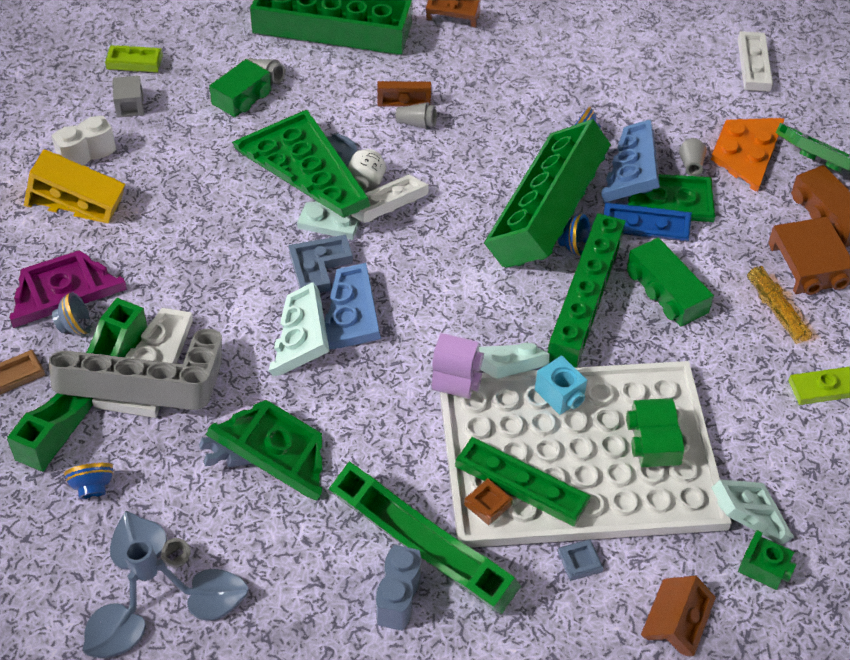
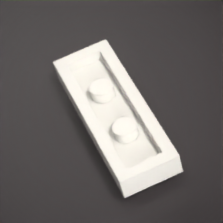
(754, 61)
(391, 197)

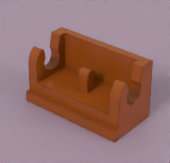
(454, 8)

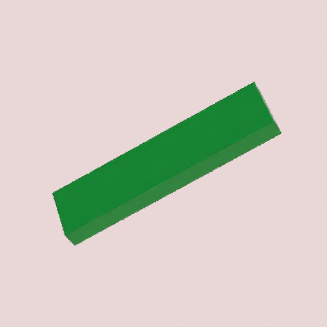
(523, 481)

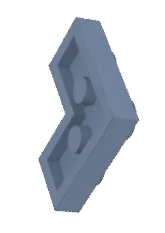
(314, 257)

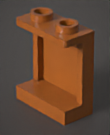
(812, 254)

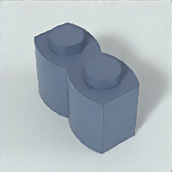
(398, 587)

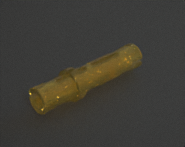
(772, 295)

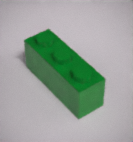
(669, 282)

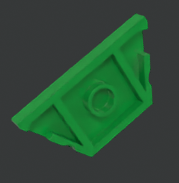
(812, 148)
(275, 444)

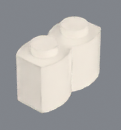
(85, 142)

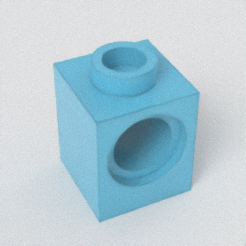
(561, 385)

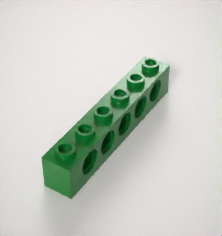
(586, 290)

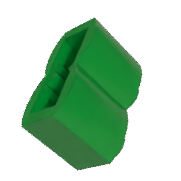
(656, 432)

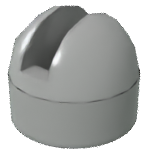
(172, 546)

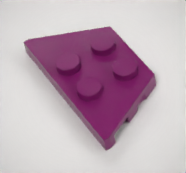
(49, 281)

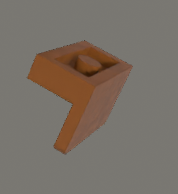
(403, 93)
(680, 613)

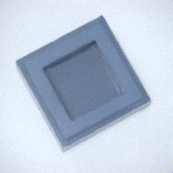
(580, 560)

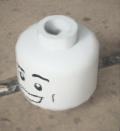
(367, 168)

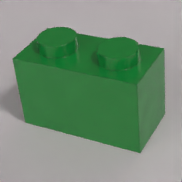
(240, 88)

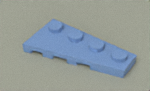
(634, 165)

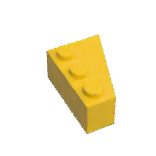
(73, 188)

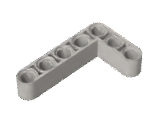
(141, 380)

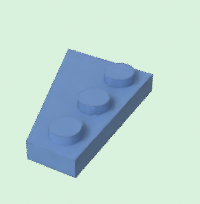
(352, 309)

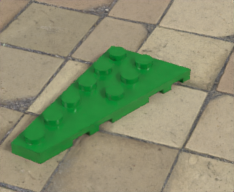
(306, 160)

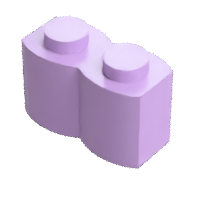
(456, 366)

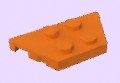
(746, 148)

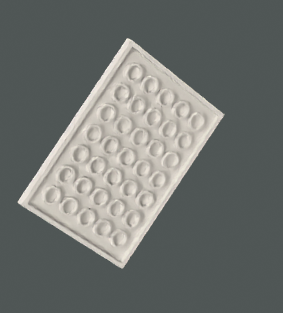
(588, 451)

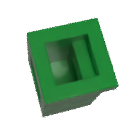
(767, 562)

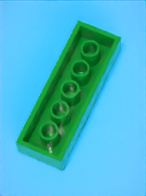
(346, 23)
(548, 195)

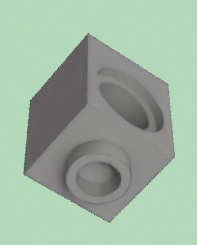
(128, 96)

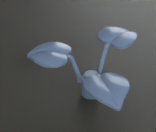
(136, 547)

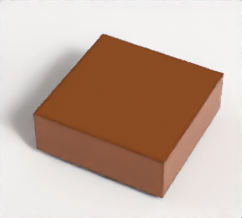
(488, 501)

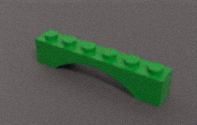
(48, 427)
(437, 547)

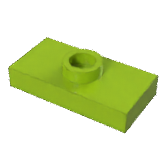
(133, 58)
(821, 385)

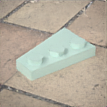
(303, 331)

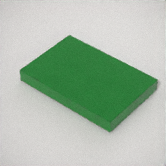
(680, 194)

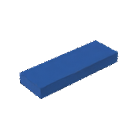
(651, 221)

